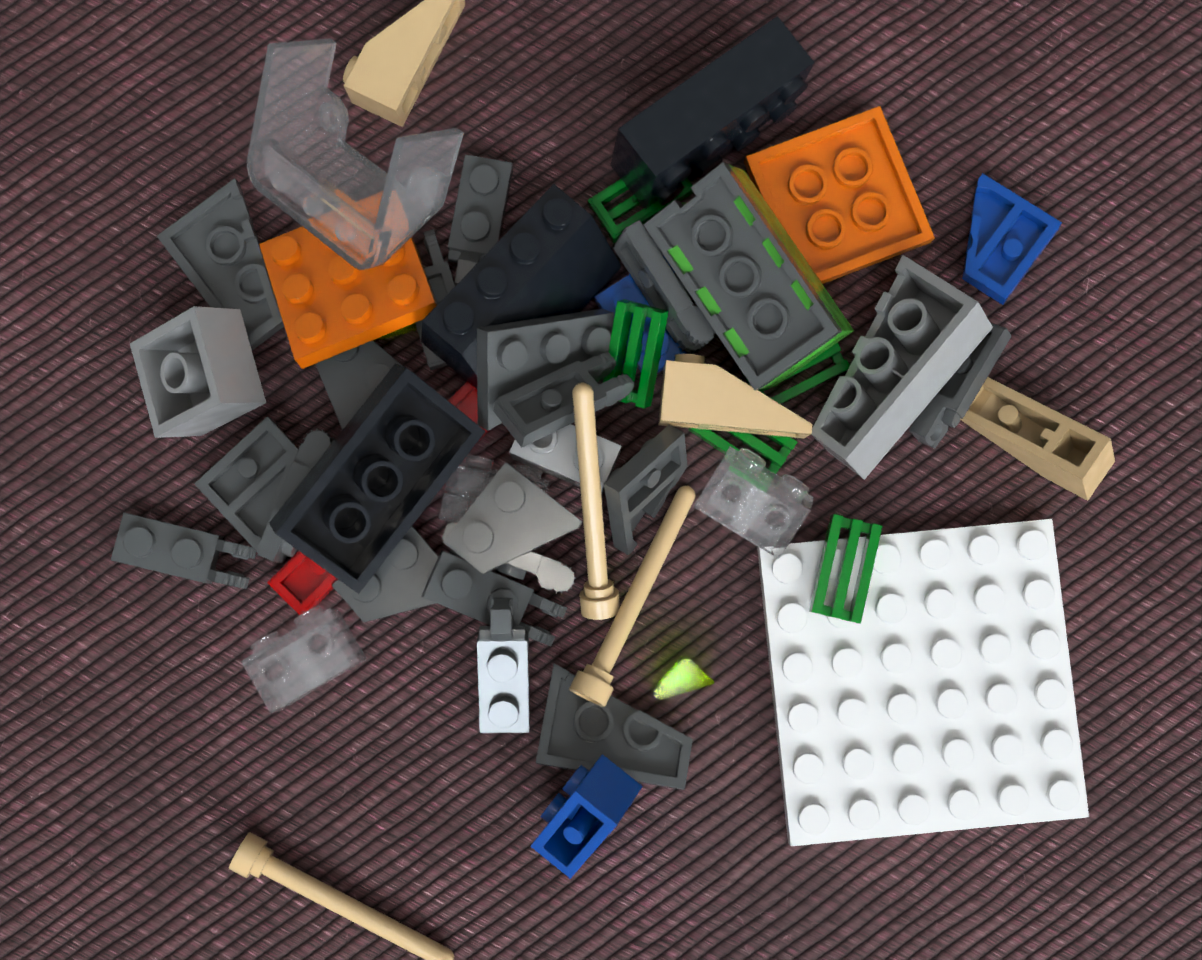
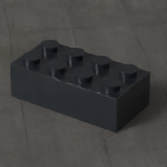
(711, 114)
(376, 478)

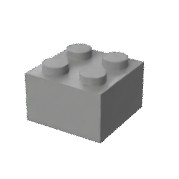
(197, 372)

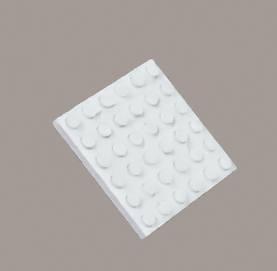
(941, 700)

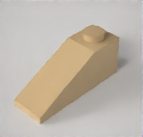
(400, 59)
(715, 400)
(1042, 438)

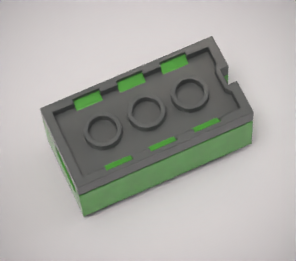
(748, 277)

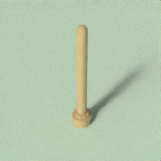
(599, 597)
(595, 680)
(257, 859)

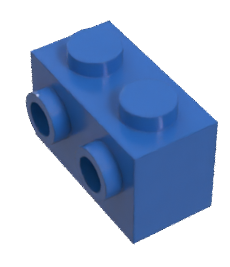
(586, 816)

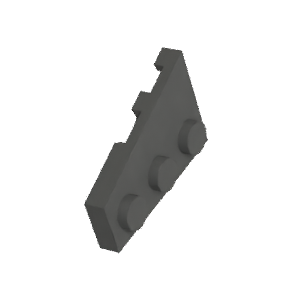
(224, 260)
(530, 349)
(581, 731)

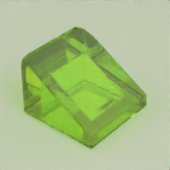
(681, 678)

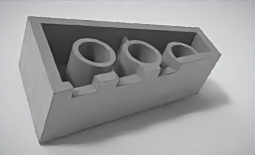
(900, 365)

